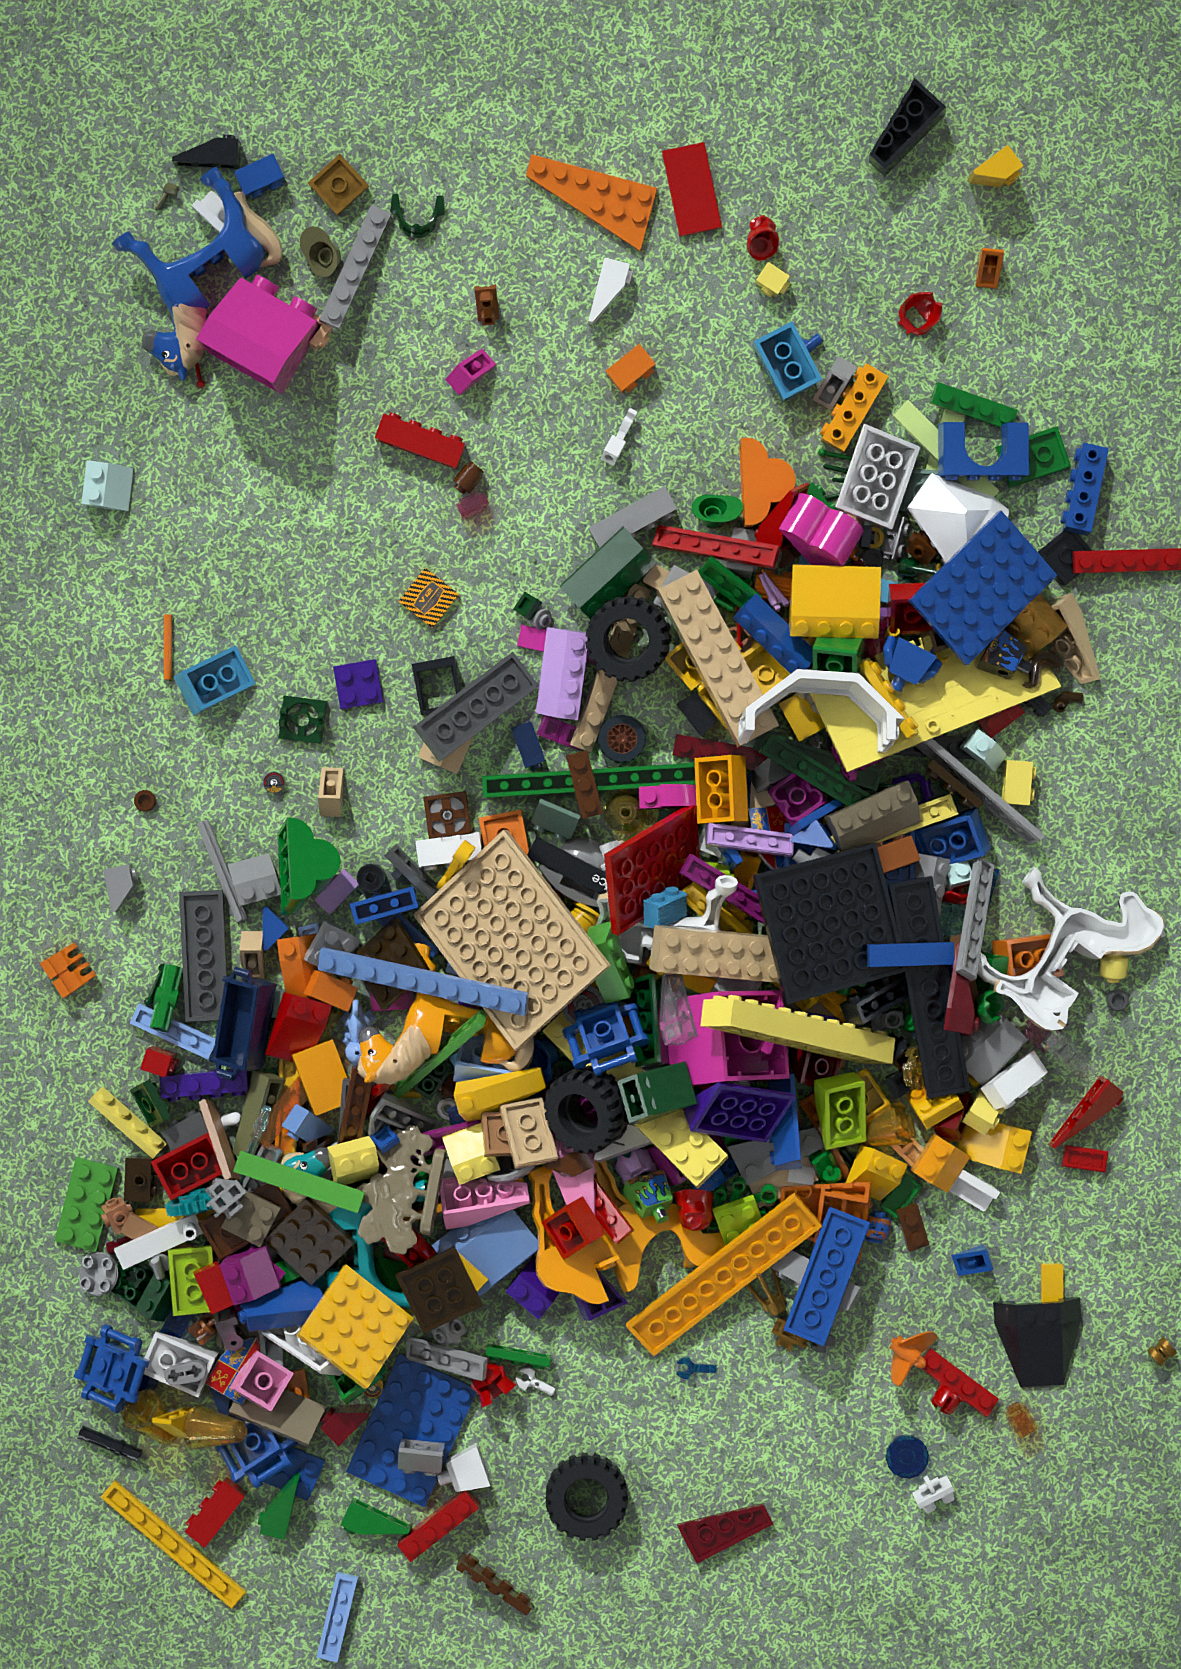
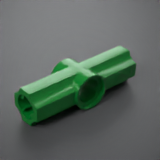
(166, 998)

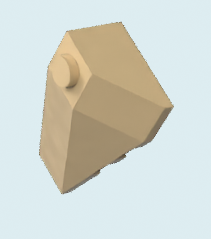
(1074, 641)

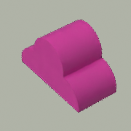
(819, 532)

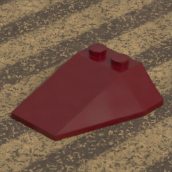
(961, 1010)

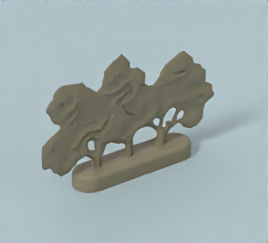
(394, 1192)

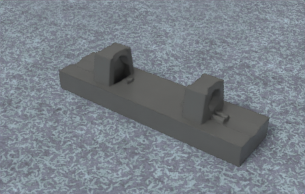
(408, 868)

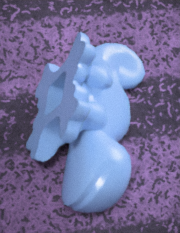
(354, 1024)

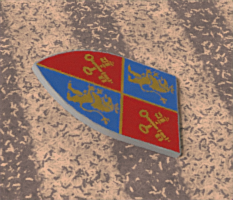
(771, 820)
(228, 1368)

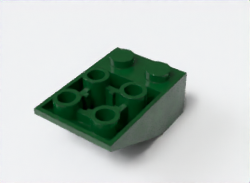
(657, 1093)
(143, 1292)

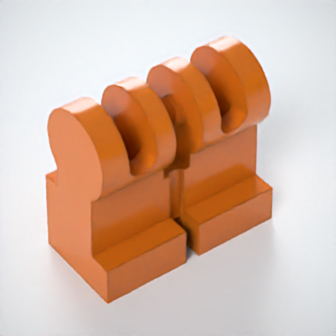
(58, 967)

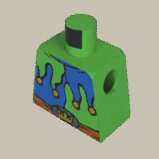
(649, 1195)

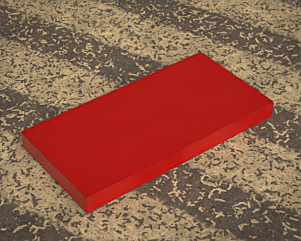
(691, 189)

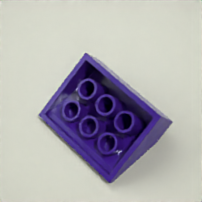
(738, 1111)

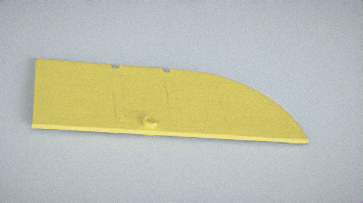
(940, 705)

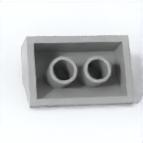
(991, 1048)

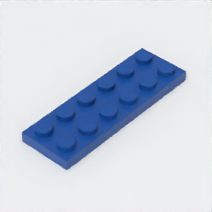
(827, 1276)

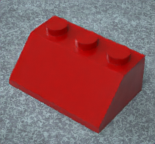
(187, 1166)

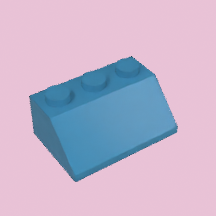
(787, 361)

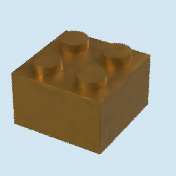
(1036, 625)

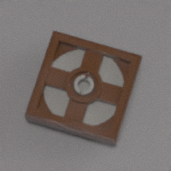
(447, 815)

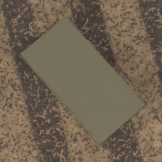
(291, 1416)

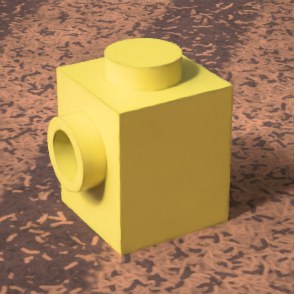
(772, 281)

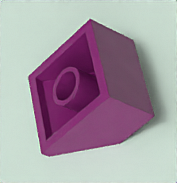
(249, 1275)

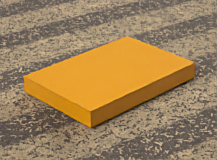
(321, 1076)

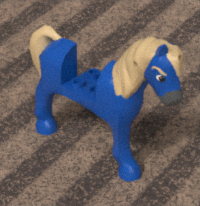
(244, 240)

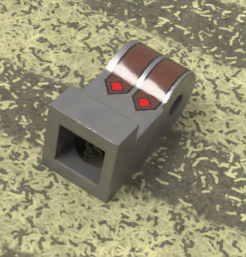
(228, 1330)

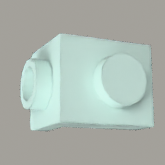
(958, 875)

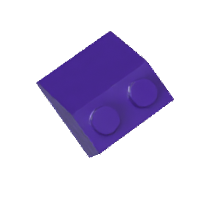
(529, 1290)

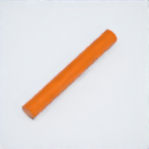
(167, 647)

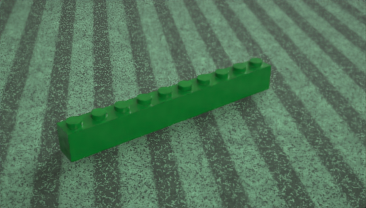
(604, 778)

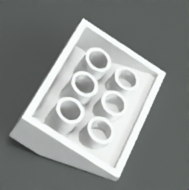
(877, 477)

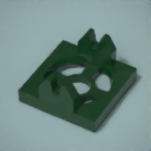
(286, 733)

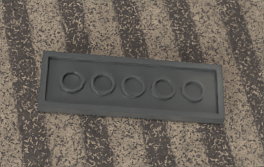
(475, 706)
(203, 953)

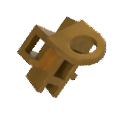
(785, 1340)

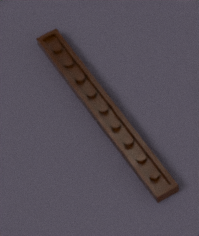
(354, 1113)

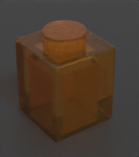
(1021, 1419)

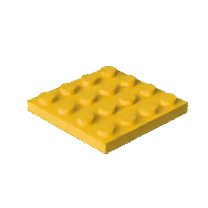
(355, 1326)

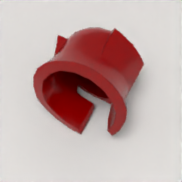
(695, 1207)
(494, 1384)

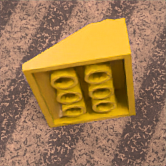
(835, 601)

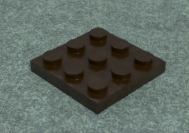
(395, 946)
(309, 1240)
(439, 1289)

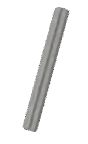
(221, 869)

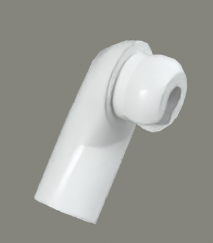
(231, 1119)

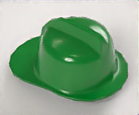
(716, 509)

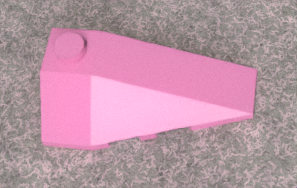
(479, 1200)

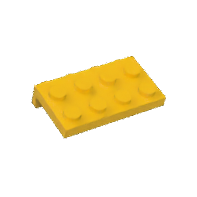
(764, 668)

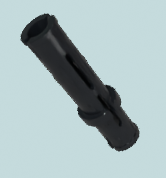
(106, 1442)

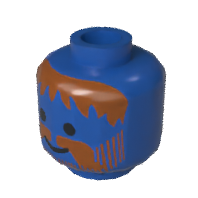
(879, 1227)

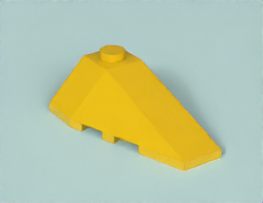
(490, 1092)

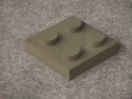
(253, 1220)

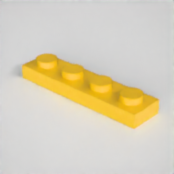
(885, 689)

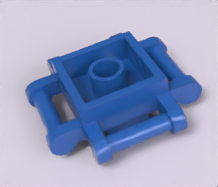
(605, 1035)
(113, 1369)
(255, 1452)

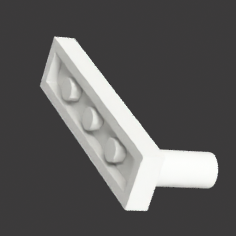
(158, 1241)

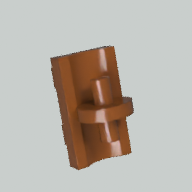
(487, 304)
(204, 1328)

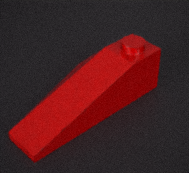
(1095, 1104)

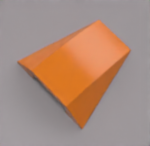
(846, 1197)

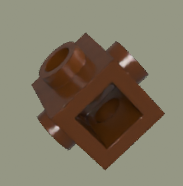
(920, 547)

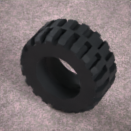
(608, 659)
(567, 1119)
(586, 1525)

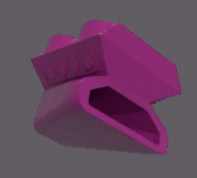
(796, 798)

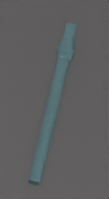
(259, 1127)

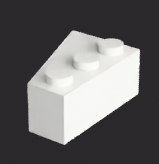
(440, 850)

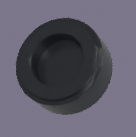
(872, 558)

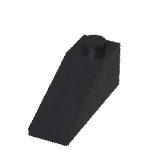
(217, 152)

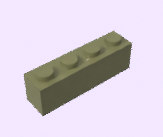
(264, 1089)

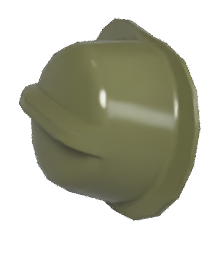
(319, 251)

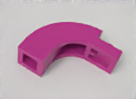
(667, 796)

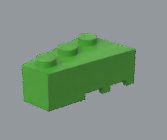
(616, 981)

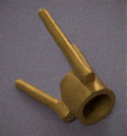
(773, 1303)

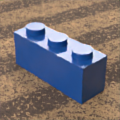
(384, 905)

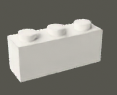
(1014, 1081)

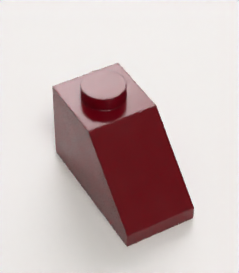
(952, 1126)

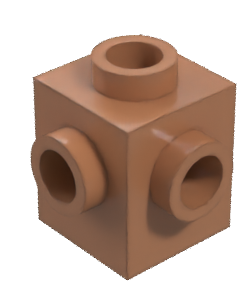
(116, 1213)

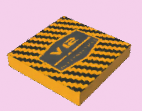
(428, 598)

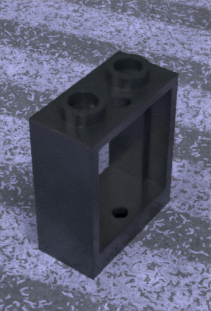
(433, 665)

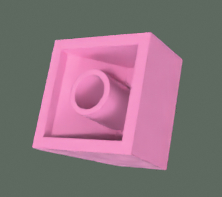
(261, 1381)

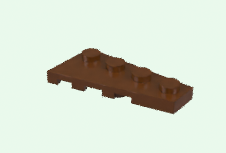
(493, 1583)

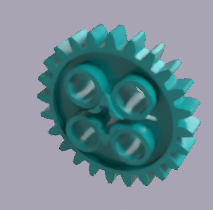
(189, 1203)

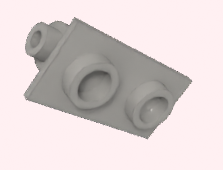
(896, 546)

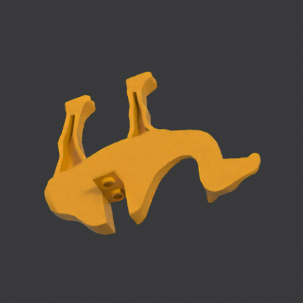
(578, 1272)

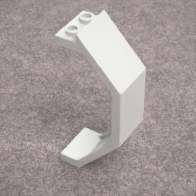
(830, 683)

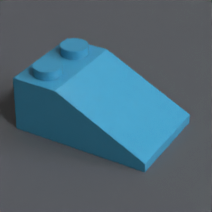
(214, 680)

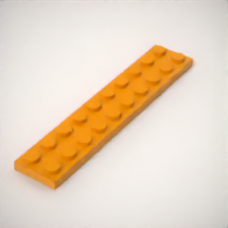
(724, 1274)

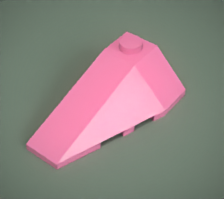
(579, 1185)

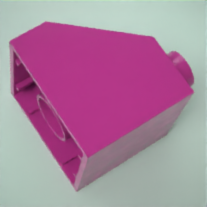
(260, 332)
(729, 1057)

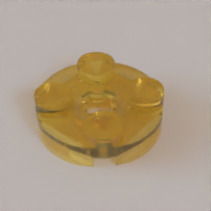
(912, 1070)

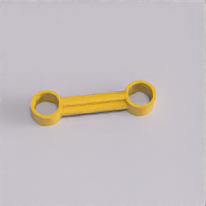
(460, 857)

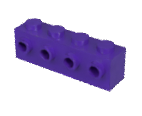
(202, 1083)

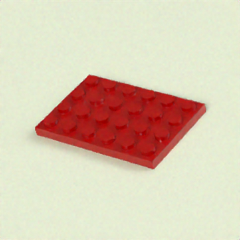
(649, 866)

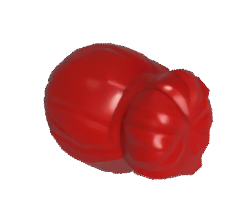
(762, 238)

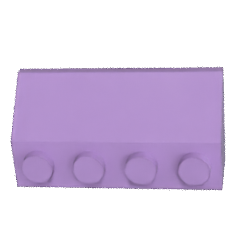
(562, 673)

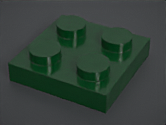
(150, 1103)

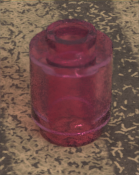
(472, 505)

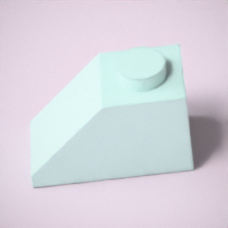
(983, 749)

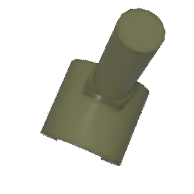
(169, 189)

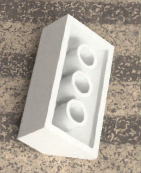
(288, 1340)

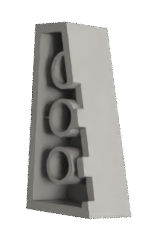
(754, 1156)
(794, 1266)

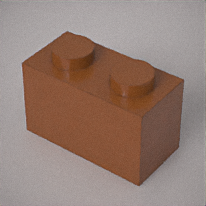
(898, 853)

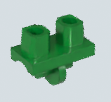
(825, 1167)

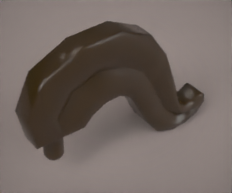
(1040, 660)

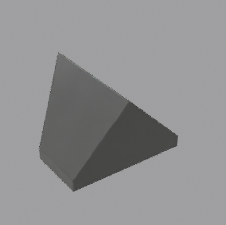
(768, 775)

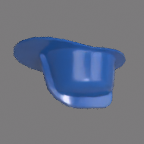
(544, 1056)

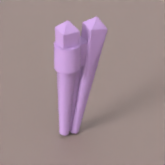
(773, 593)

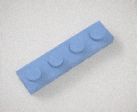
(178, 1033)
(337, 1616)

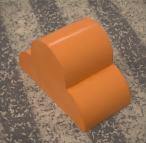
(762, 481)

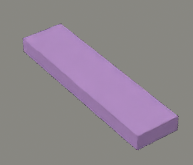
(749, 839)

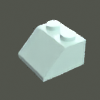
(107, 486)

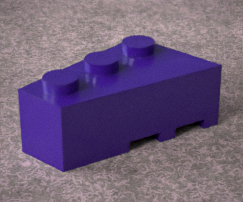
(592, 1311)

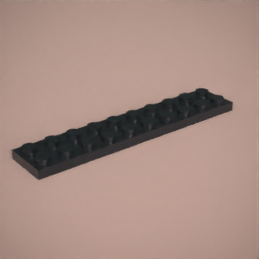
(928, 990)

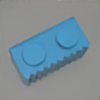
(665, 907)

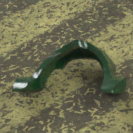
(416, 230)

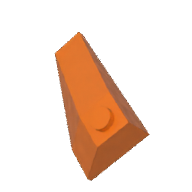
(294, 968)

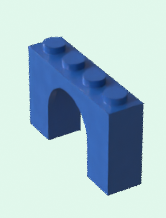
(956, 463)

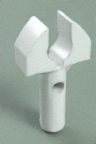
(534, 1382)

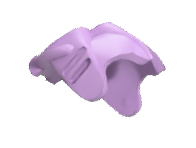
(635, 1165)

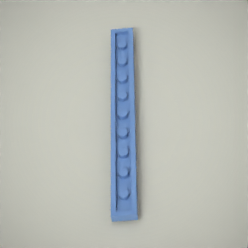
(423, 981)

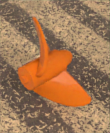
(908, 1353)

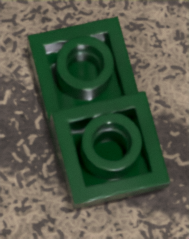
(430, 1083)

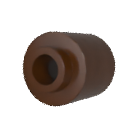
(468, 478)

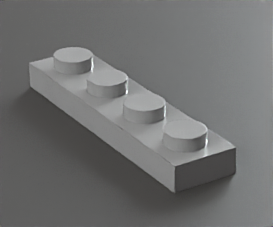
(446, 1358)

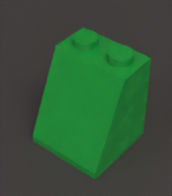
(838, 654)

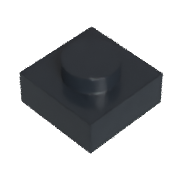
(867, 537)

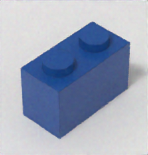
(260, 176)

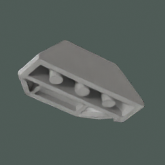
(399, 1115)

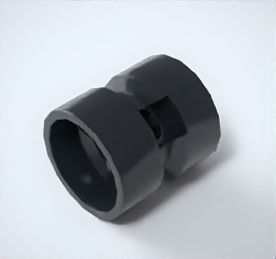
(371, 877)

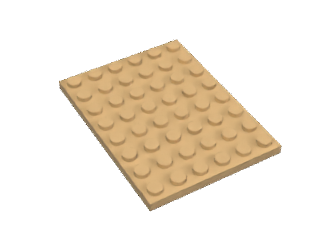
(512, 931)

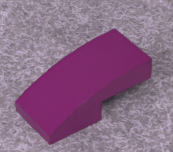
(556, 731)

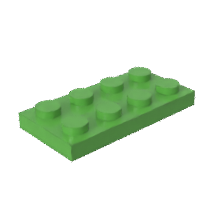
(87, 1191)

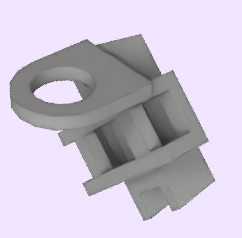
(228, 1194)

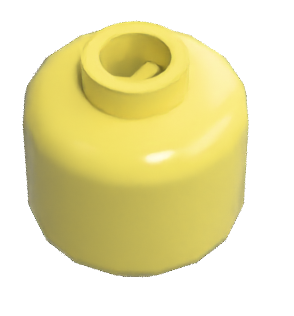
(1113, 967)

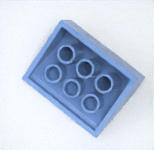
(493, 1245)

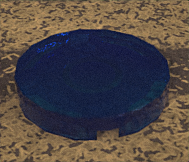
(907, 1456)

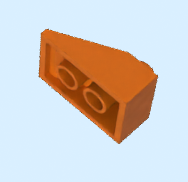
(1023, 953)

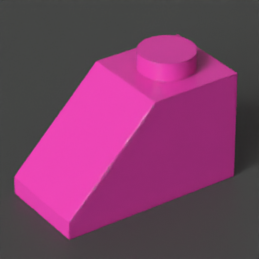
(470, 371)

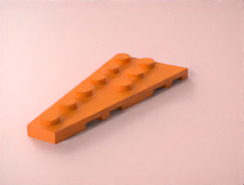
(607, 200)

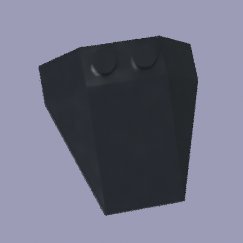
(1038, 1338)

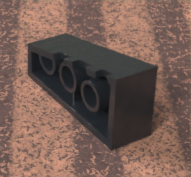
(907, 127)

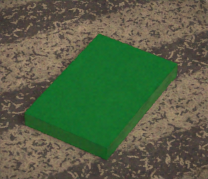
(1046, 456)

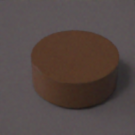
(145, 800)

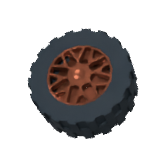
(621, 738)

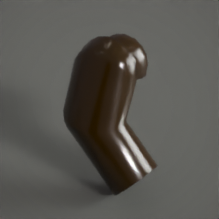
(1065, 699)

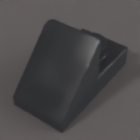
(896, 1084)

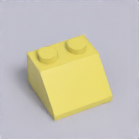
(467, 1154)
(353, 1160)

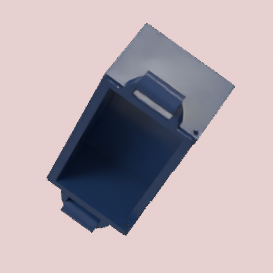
(243, 1023)

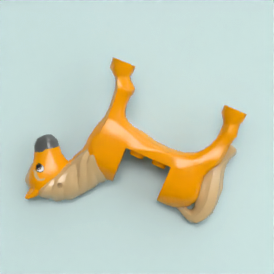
(422, 1035)

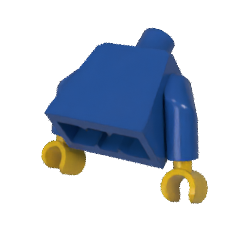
(909, 661)

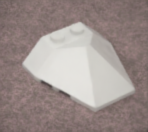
(951, 513)

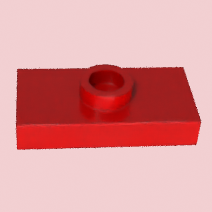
(1085, 1158)

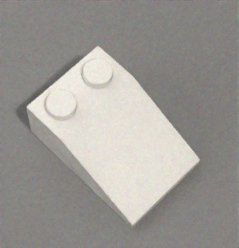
(169, 1350)

